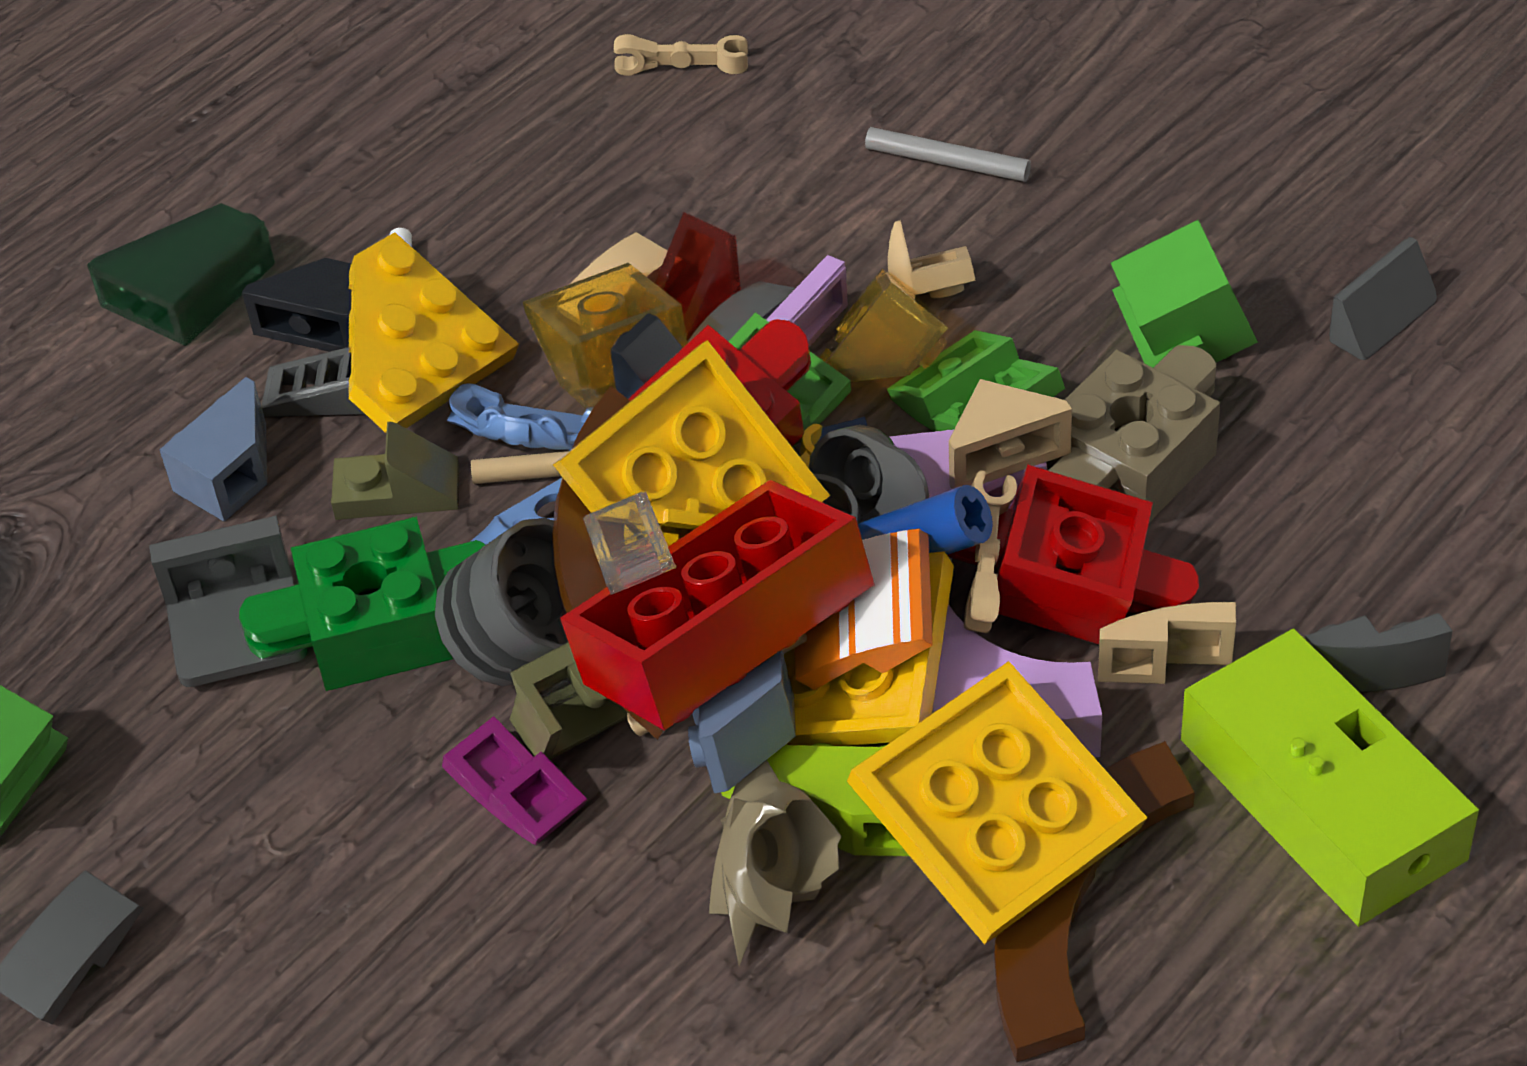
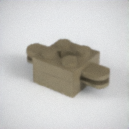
(1144, 425)

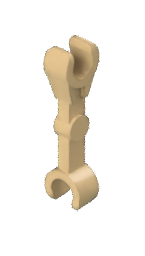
(728, 54)
(984, 596)

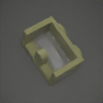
(556, 708)

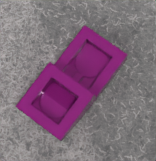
(511, 783)

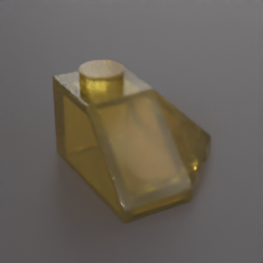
(886, 333)

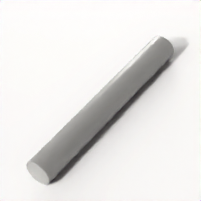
(948, 154)

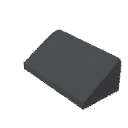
(1382, 301)

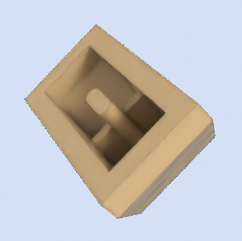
(1006, 431)

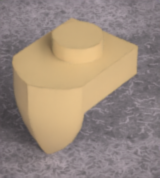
(936, 273)

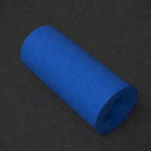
(950, 519)

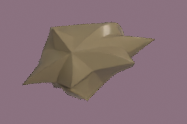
(769, 855)

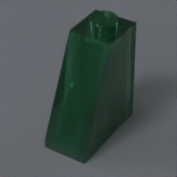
(184, 272)

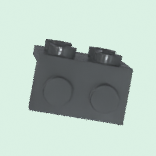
(203, 589)

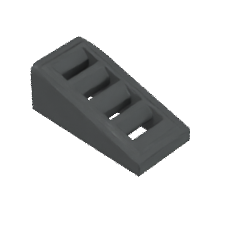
(327, 397)

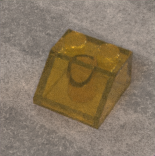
(586, 319)

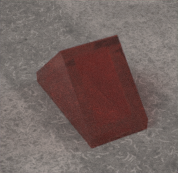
(700, 269)

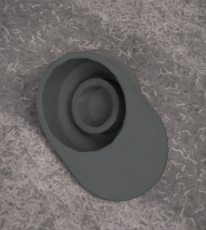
(871, 466)

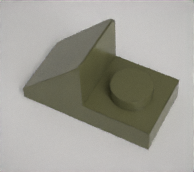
(404, 480)

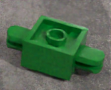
(353, 633)

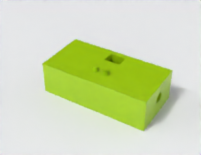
(1328, 776)

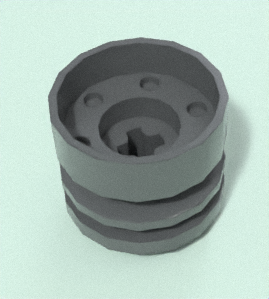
(503, 603)

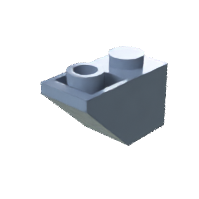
(221, 454)
(744, 724)

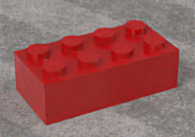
(733, 601)

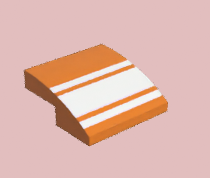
(882, 623)

